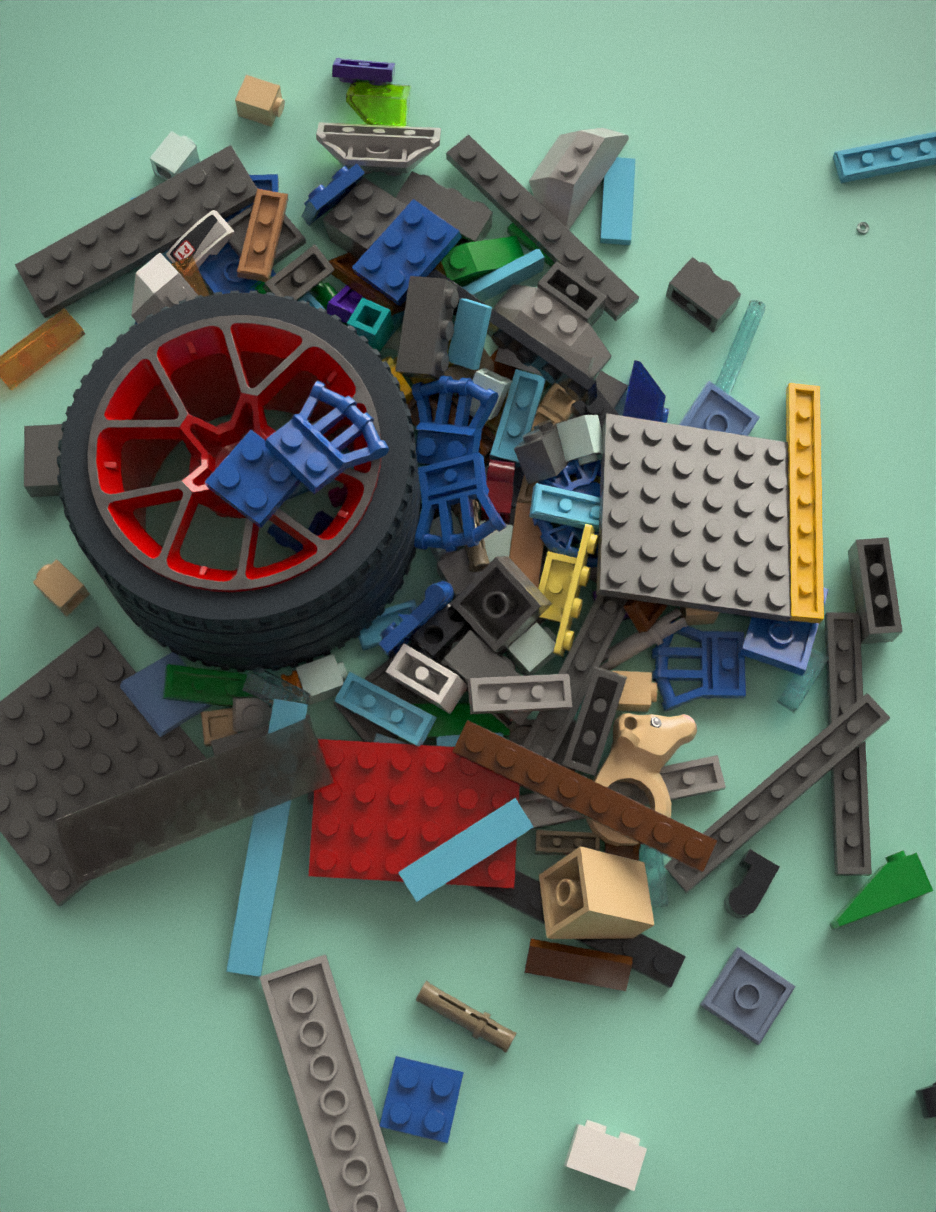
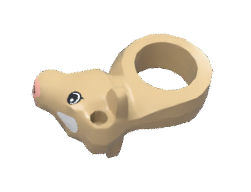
(636, 756)

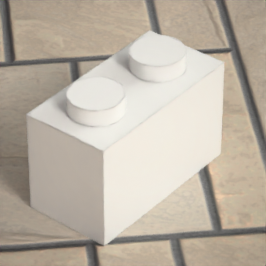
(427, 678)
(605, 1155)

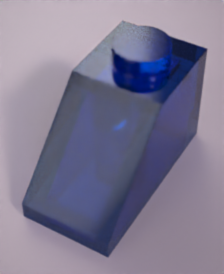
(644, 396)

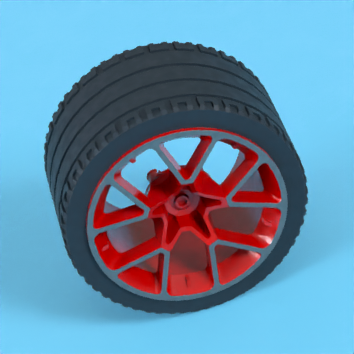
(164, 388)

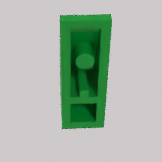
(476, 259)
(889, 886)

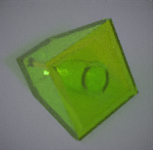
(380, 104)

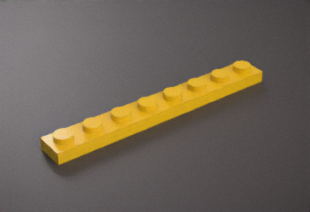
(805, 502)

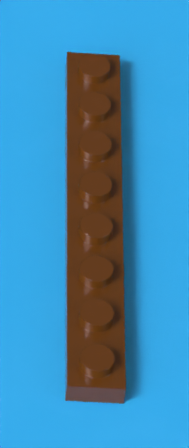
(585, 796)

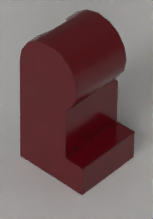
(500, 485)

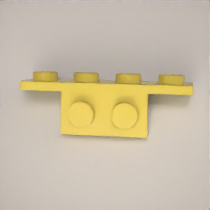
(562, 584)

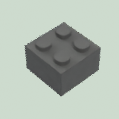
(361, 217)
(501, 603)

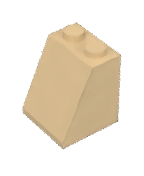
(595, 897)

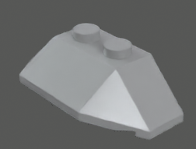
(378, 146)
(575, 170)
(158, 286)
(552, 323)

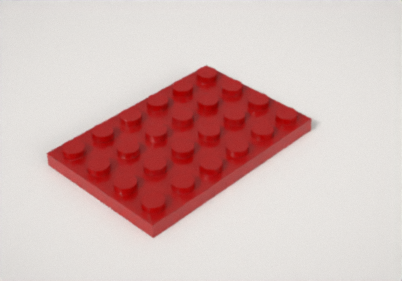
(398, 806)

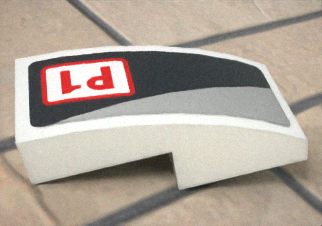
(202, 239)

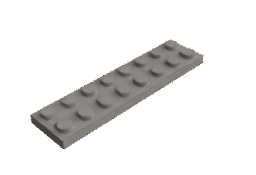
(331, 1089)

